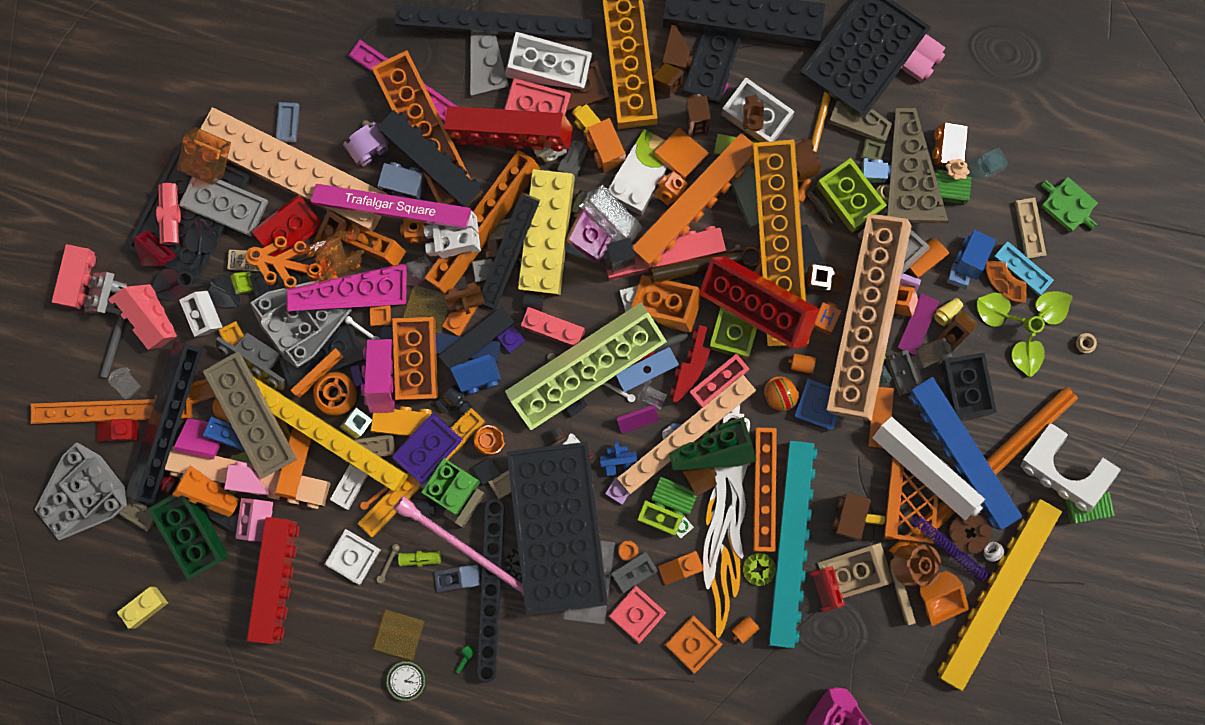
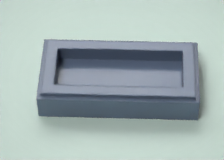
(287, 122)

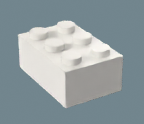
(775, 112)

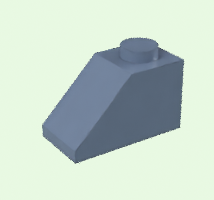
(457, 578)

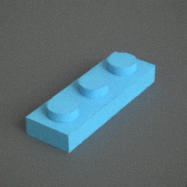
(1024, 268)

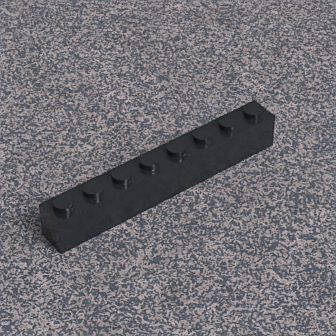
(164, 422)

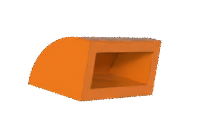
(929, 259)

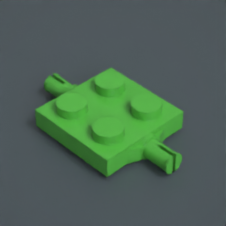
(1069, 204)

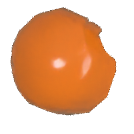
(488, 440)

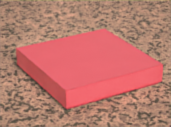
(637, 614)

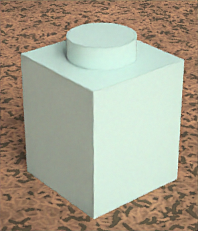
(355, 423)

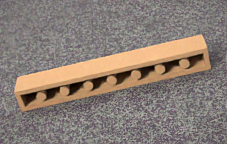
(310, 489)

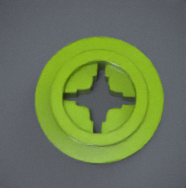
(768, 573)

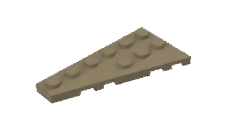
(913, 183)

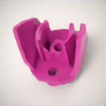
(837, 708)

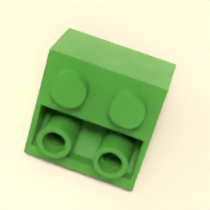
(451, 487)

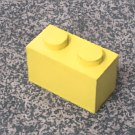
(142, 607)

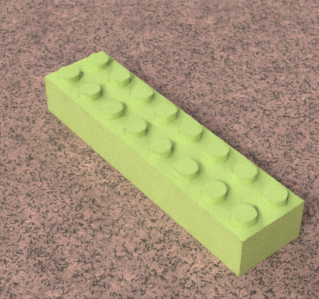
(585, 366)

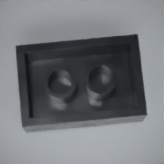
(969, 386)

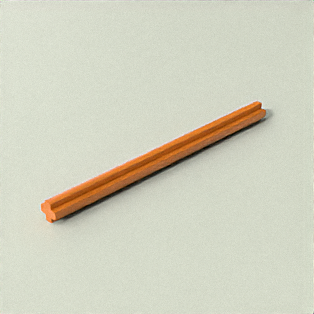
(1006, 453)

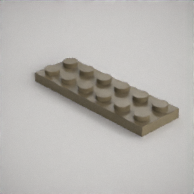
(249, 415)

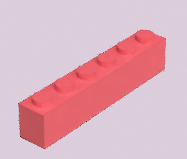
(688, 247)

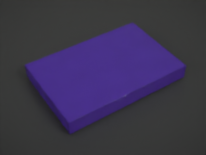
(427, 448)

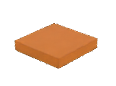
(681, 153)
(693, 644)

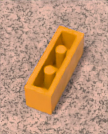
(400, 422)

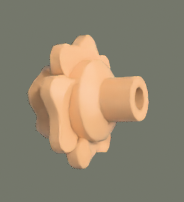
(957, 169)

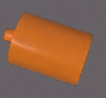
(802, 363)
(745, 629)

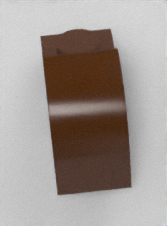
(824, 279)

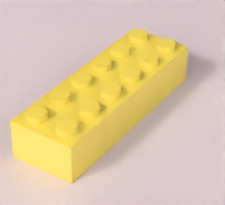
(545, 240)

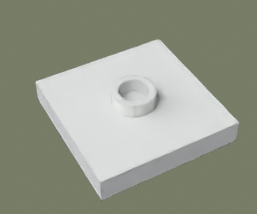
(352, 557)

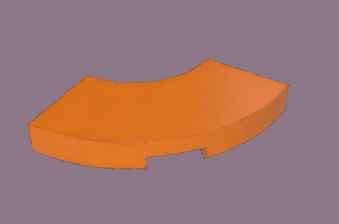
(1004, 282)

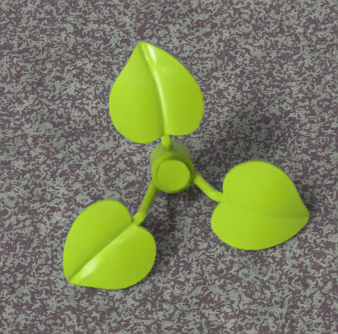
(1053, 310)

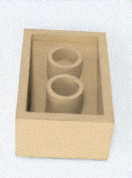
(860, 570)

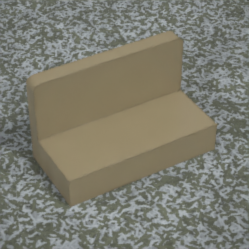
(468, 510)

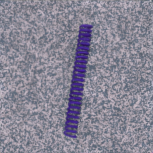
(953, 547)

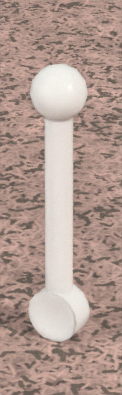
(349, 320)
(631, 398)

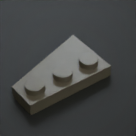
(872, 126)

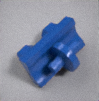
(609, 461)

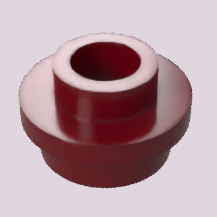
(168, 485)

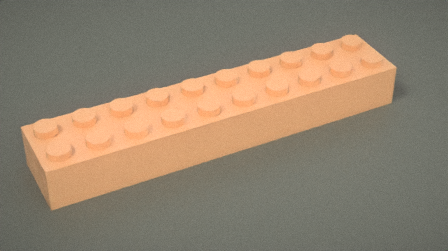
(285, 165)
(869, 317)

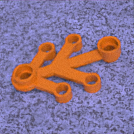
(281, 262)

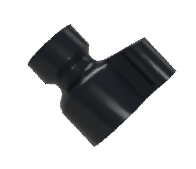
(455, 399)

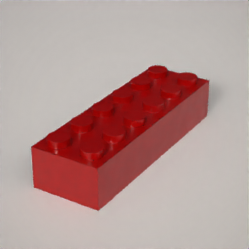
(508, 128)
(759, 302)
(273, 581)

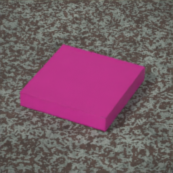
(194, 443)

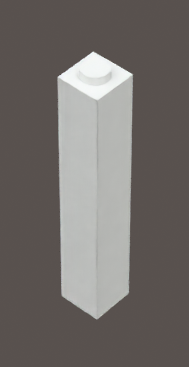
(929, 469)

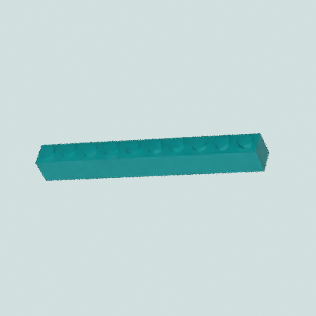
(791, 544)

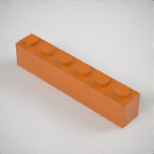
(764, 490)

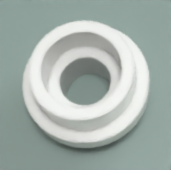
(993, 551)

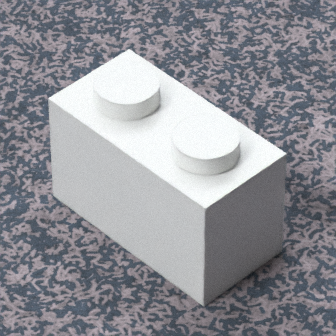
(200, 313)

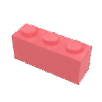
(73, 277)
(552, 328)
(719, 381)

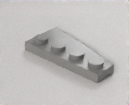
(486, 65)

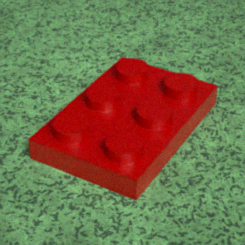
(292, 221)

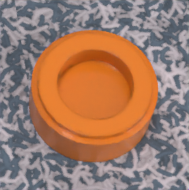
(628, 550)

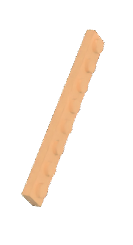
(686, 433)

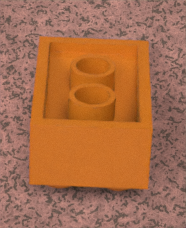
(669, 303)

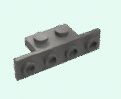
(257, 357)

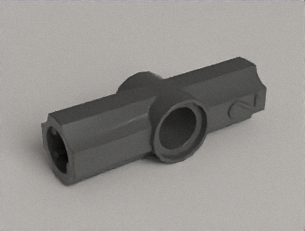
(574, 159)

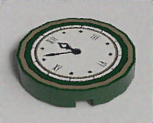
(406, 681)

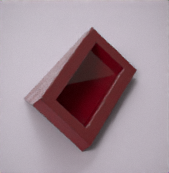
(151, 251)

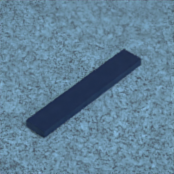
(444, 342)

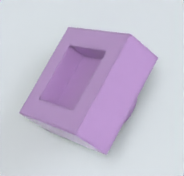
(909, 281)
(617, 491)

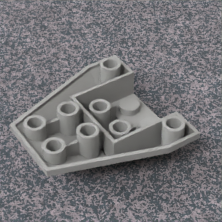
(296, 333)
(80, 493)

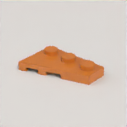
(204, 490)

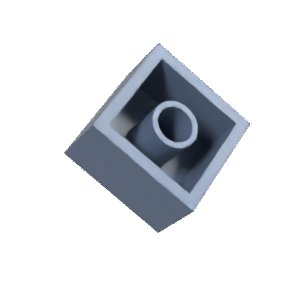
(402, 182)

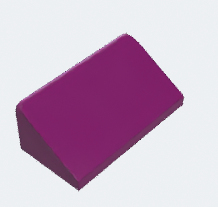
(637, 419)

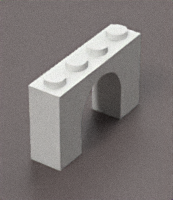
(1084, 492)

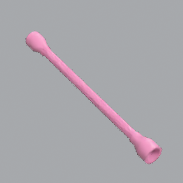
(407, 508)

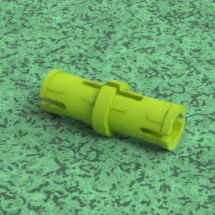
(419, 558)

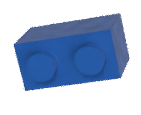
(975, 254)

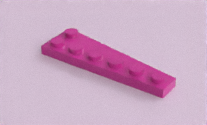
(363, 289)

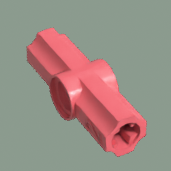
(168, 214)

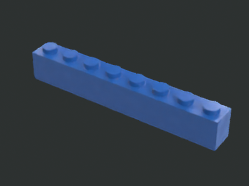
(964, 453)

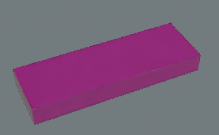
(918, 324)

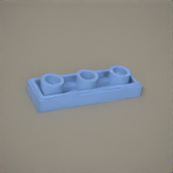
(659, 364)

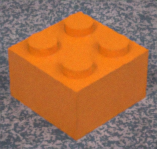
(606, 144)

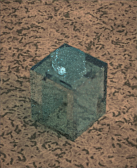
(992, 162)

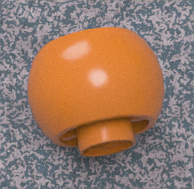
(324, 386)

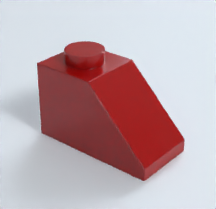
(117, 430)

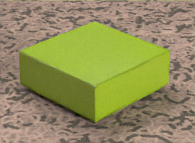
(242, 282)

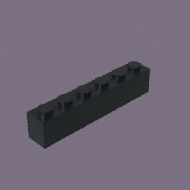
(430, 160)

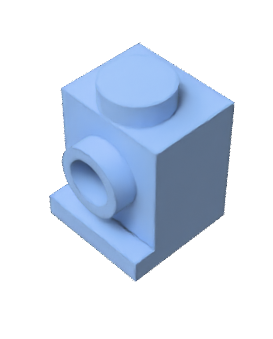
(876, 170)

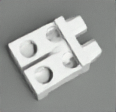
(452, 240)

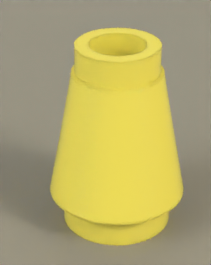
(947, 313)

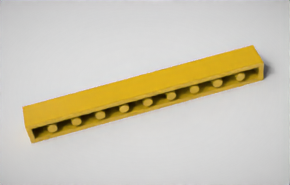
(332, 438)
(999, 594)

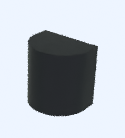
(533, 300)

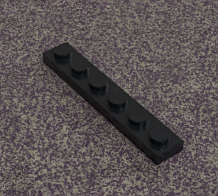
(509, 249)

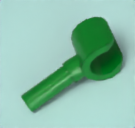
(467, 652)

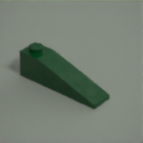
(722, 448)

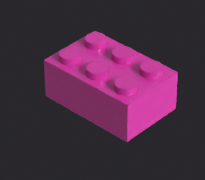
(379, 376)

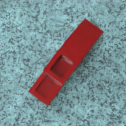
(689, 373)

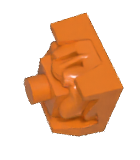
(944, 598)

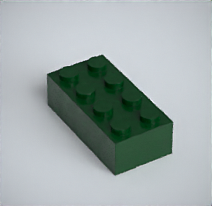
(188, 535)

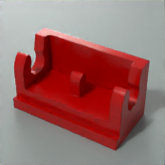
(828, 589)

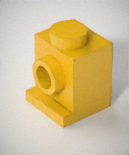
(584, 118)

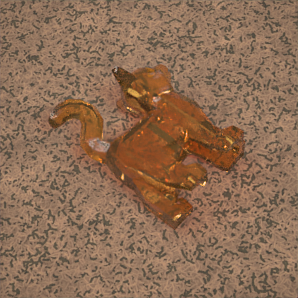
(333, 254)

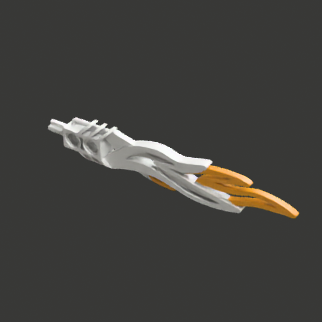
(735, 477)

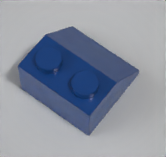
(477, 374)

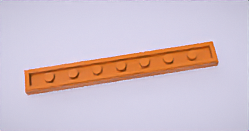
(96, 411)

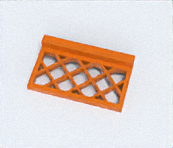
(893, 506)

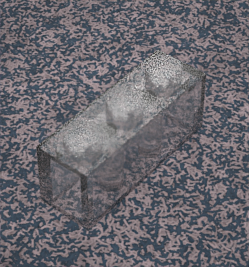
(610, 215)

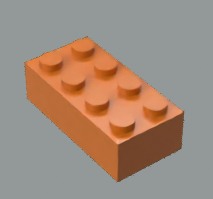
(415, 358)

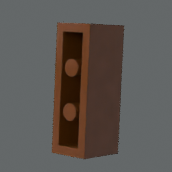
(697, 115)

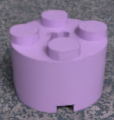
(366, 144)

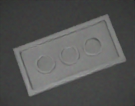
(224, 204)

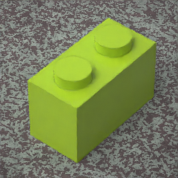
(660, 518)

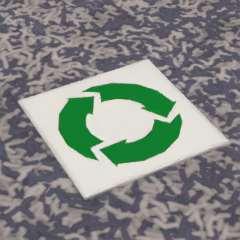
(684, 528)

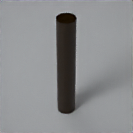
(689, 267)

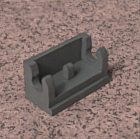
(902, 372)
(634, 572)

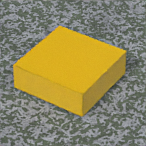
(875, 519)

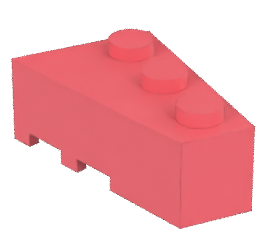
(145, 314)

